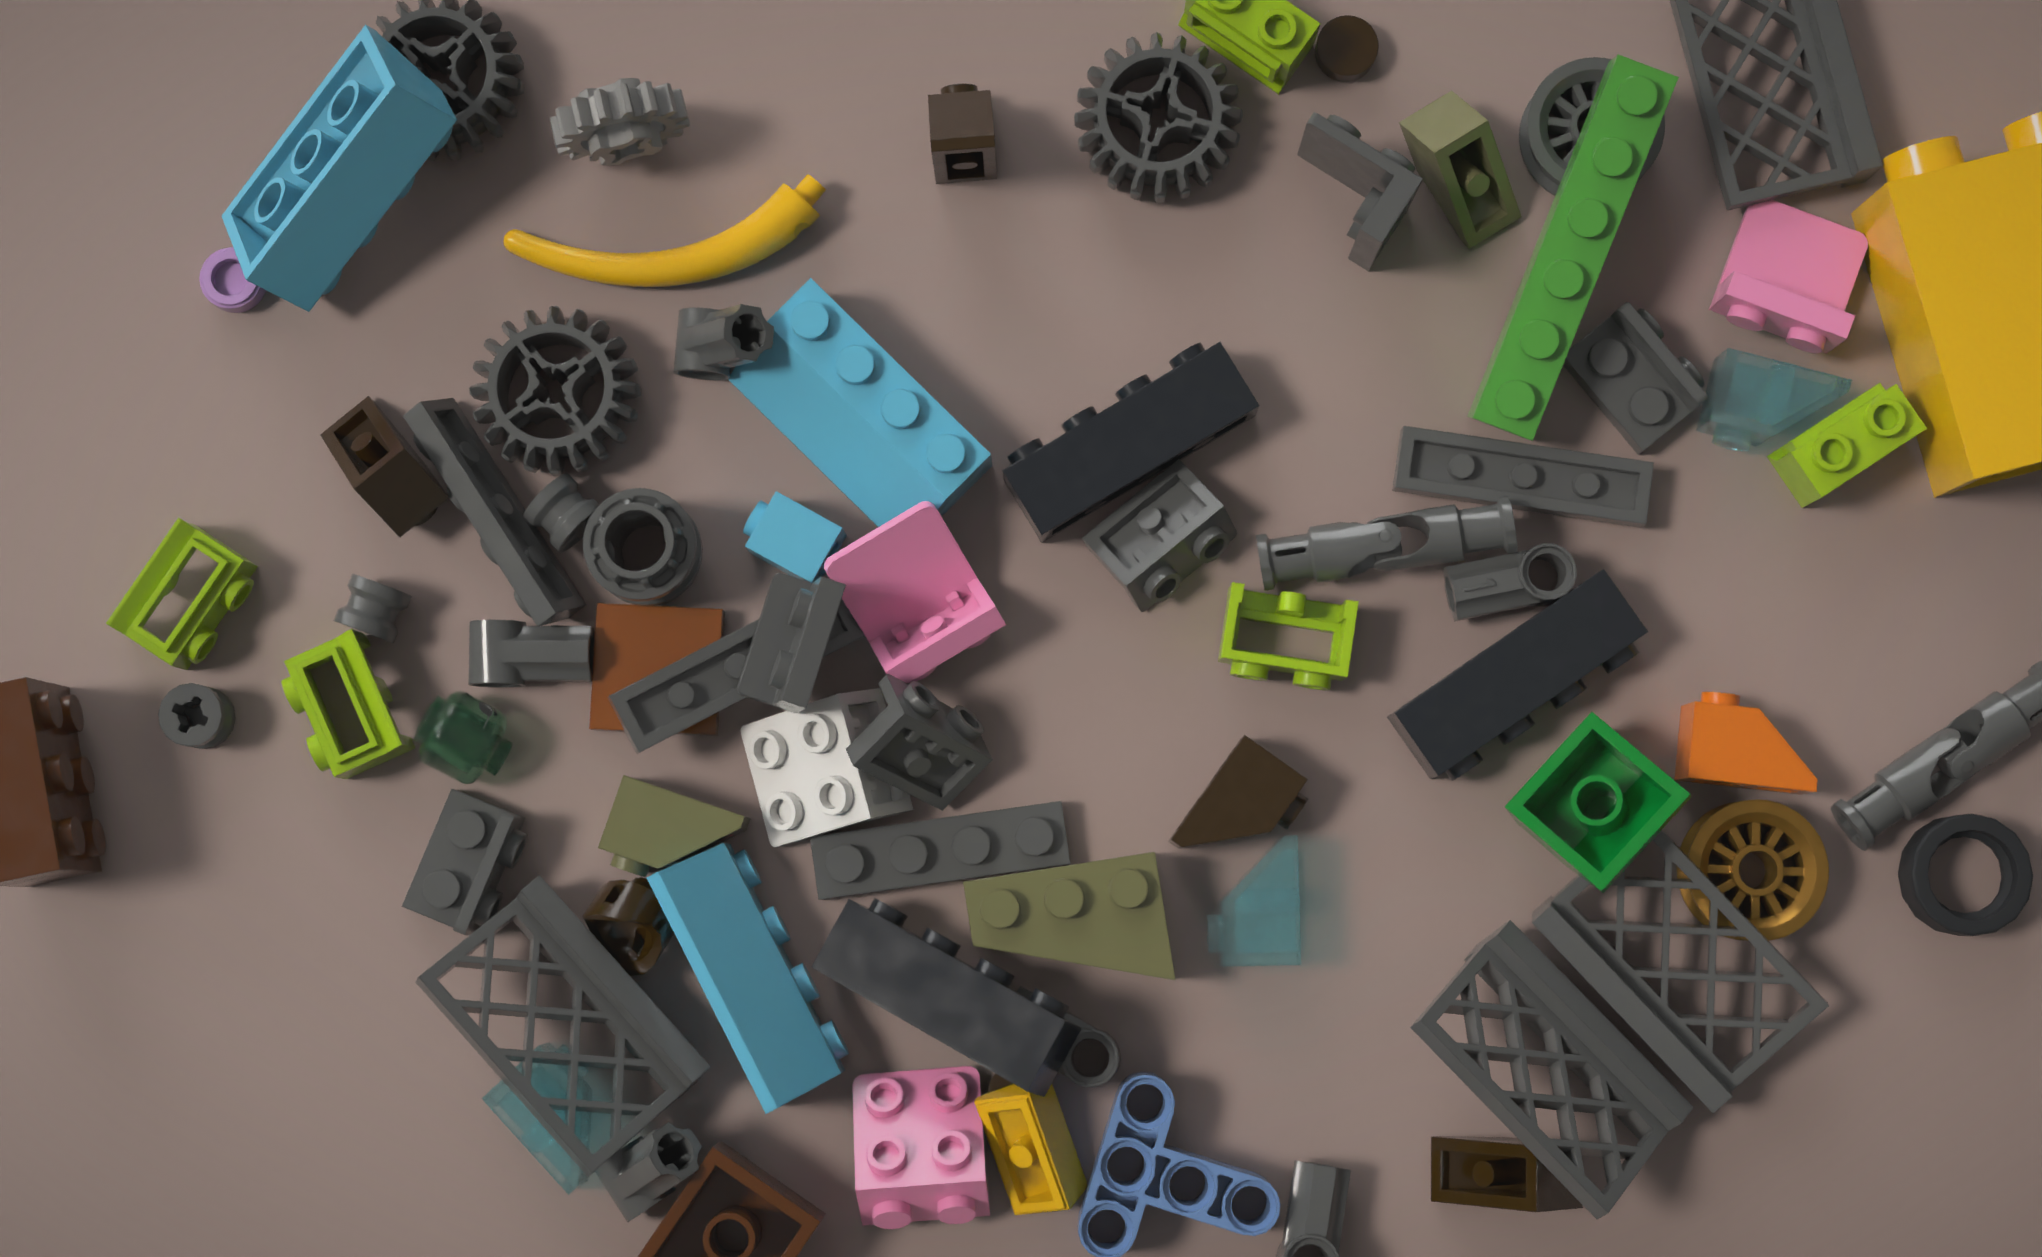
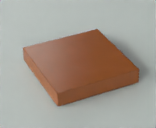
(640, 641)

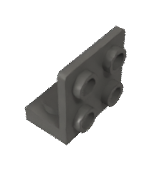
(1380, 177)

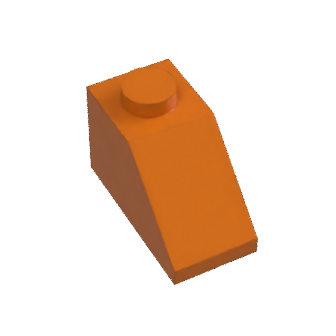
(1736, 748)

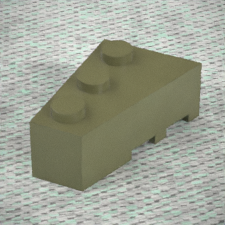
(1078, 914)

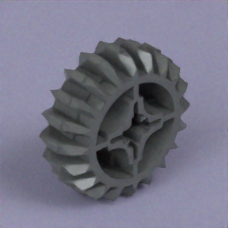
(457, 59)
(1135, 113)
(523, 349)

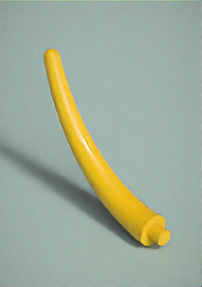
(732, 250)

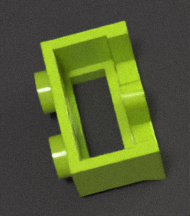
(1256, 35)
(1846, 443)
(1294, 611)
(195, 631)
(369, 699)

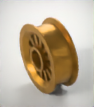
(1802, 842)

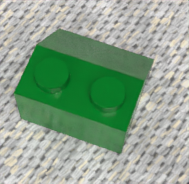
(1597, 803)

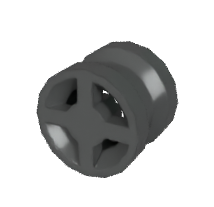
(561, 512)
(372, 608)
(210, 720)

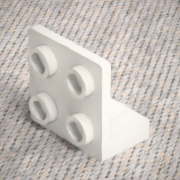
(806, 773)

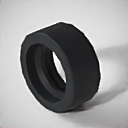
(2013, 864)

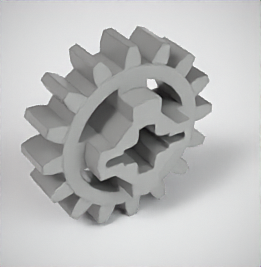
(619, 121)

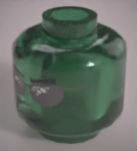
(463, 737)

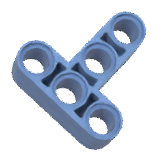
(1153, 1183)

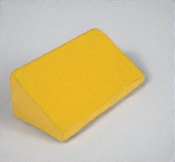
(1032, 1149)

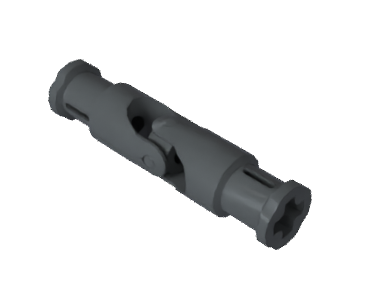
(1352, 548)
(1959, 750)

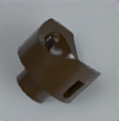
(625, 919)

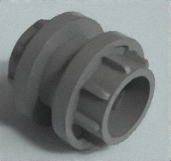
(612, 525)

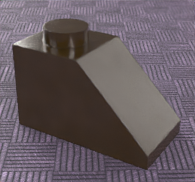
(962, 134)
(384, 467)
(1243, 798)
(1494, 1175)

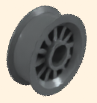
(1534, 143)

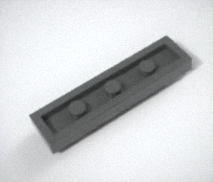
(1531, 475)
(494, 510)
(700, 684)
(940, 850)

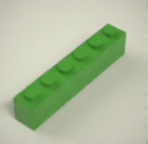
(1572, 246)

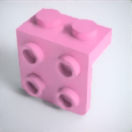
(1791, 276)
(914, 593)
(919, 1147)

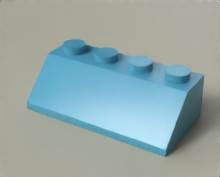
(337, 171)
(858, 412)
(748, 974)

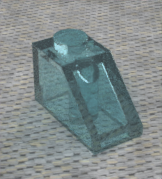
(1761, 397)
(1261, 912)
(550, 1082)

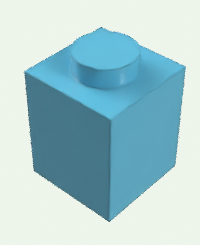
(792, 537)

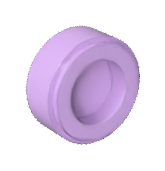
(225, 283)

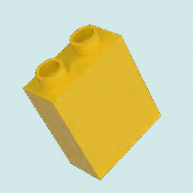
(1962, 300)

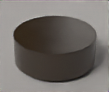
(1346, 48)

